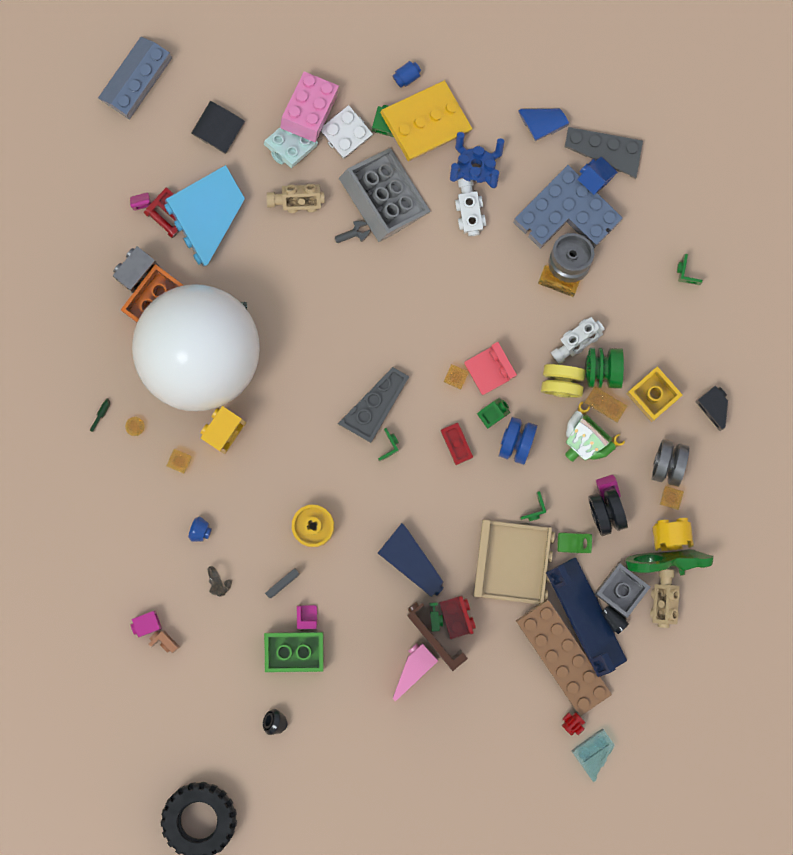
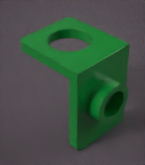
(681, 269)
(394, 441)
(535, 516)

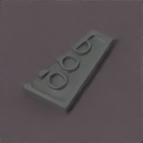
(374, 407)

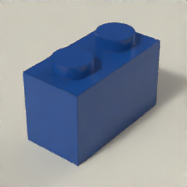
(596, 175)

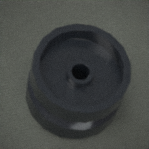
(606, 512)

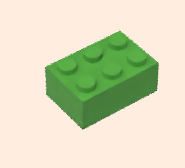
(294, 652)

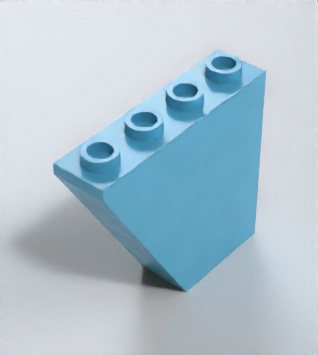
(206, 212)

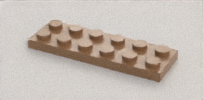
(563, 657)

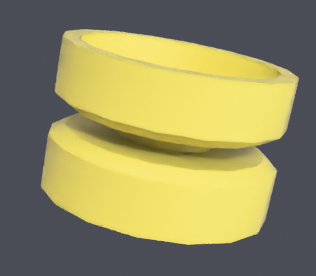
(562, 383)

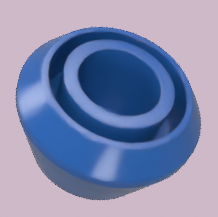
(199, 530)

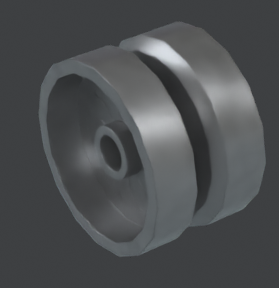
(571, 257)
(670, 463)

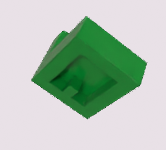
(494, 412)

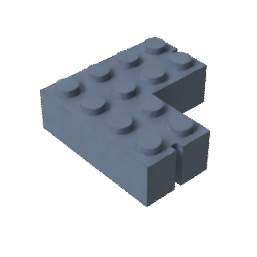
(567, 202)

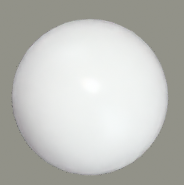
(195, 347)

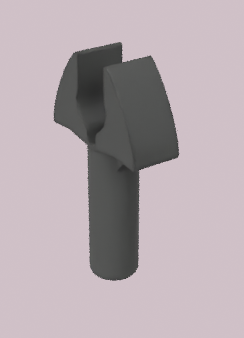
(353, 233)

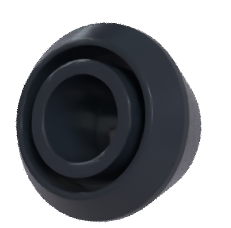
(274, 722)

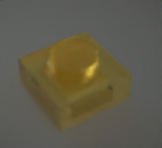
(456, 377)
(179, 461)
(671, 498)

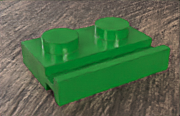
(436, 619)

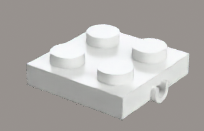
(346, 132)

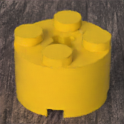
(672, 535)

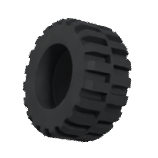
(180, 800)

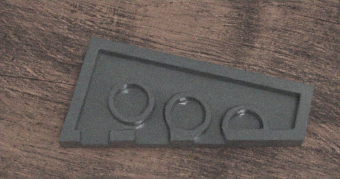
(618, 151)

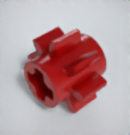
(573, 723)

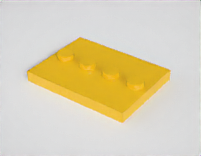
(426, 120)

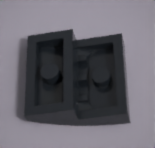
(217, 127)

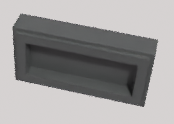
(282, 583)

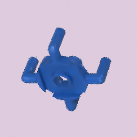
(477, 155)

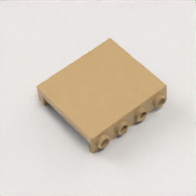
(513, 562)

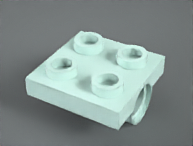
(288, 147)

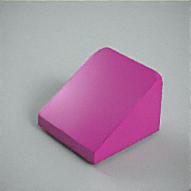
(140, 201)
(607, 483)

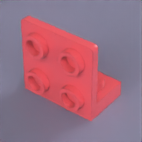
(490, 369)

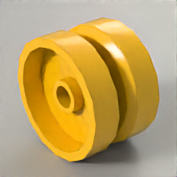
(302, 521)

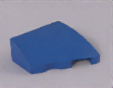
(543, 121)

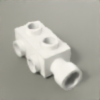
(471, 211)
(576, 337)

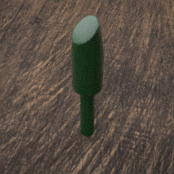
(101, 412)

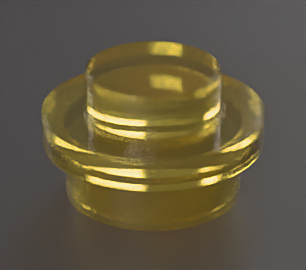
(134, 426)

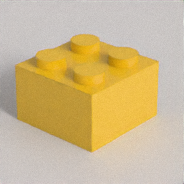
(654, 394)

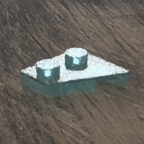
(593, 753)

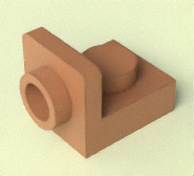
(167, 644)

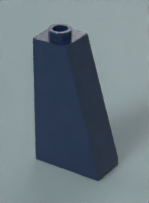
(410, 560)

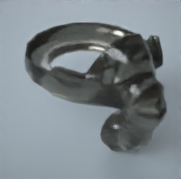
(216, 582)

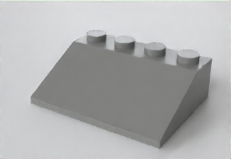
(384, 194)

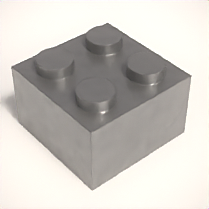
(134, 268)
(622, 590)

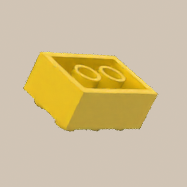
(222, 429)

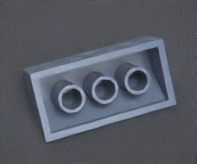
(135, 77)

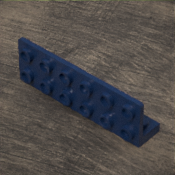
(586, 617)

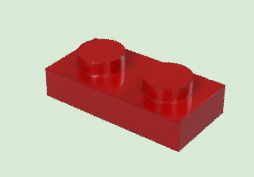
(456, 443)

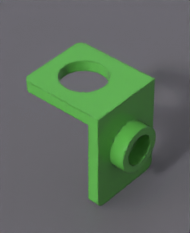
(574, 543)

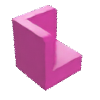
(307, 617)

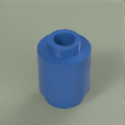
(407, 74)

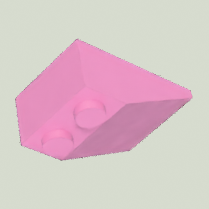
(416, 665)

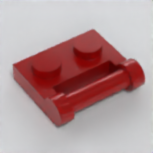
(160, 201)

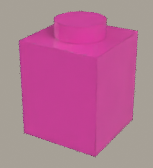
(145, 624)

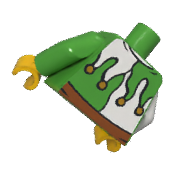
(588, 438)

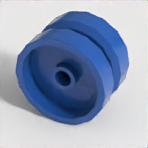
(516, 440)

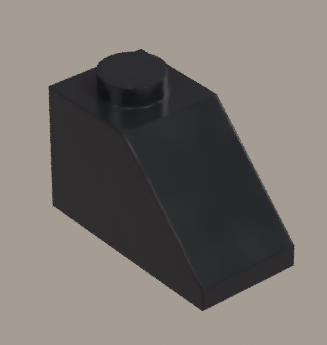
(715, 406)

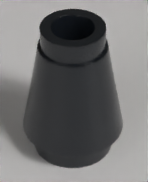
(614, 619)

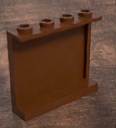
(452, 662)

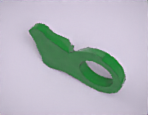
(661, 561)

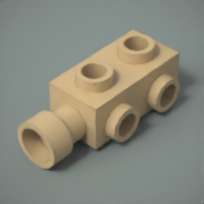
(297, 198)
(665, 600)

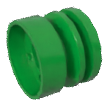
(605, 368)

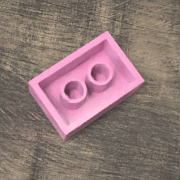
(309, 106)

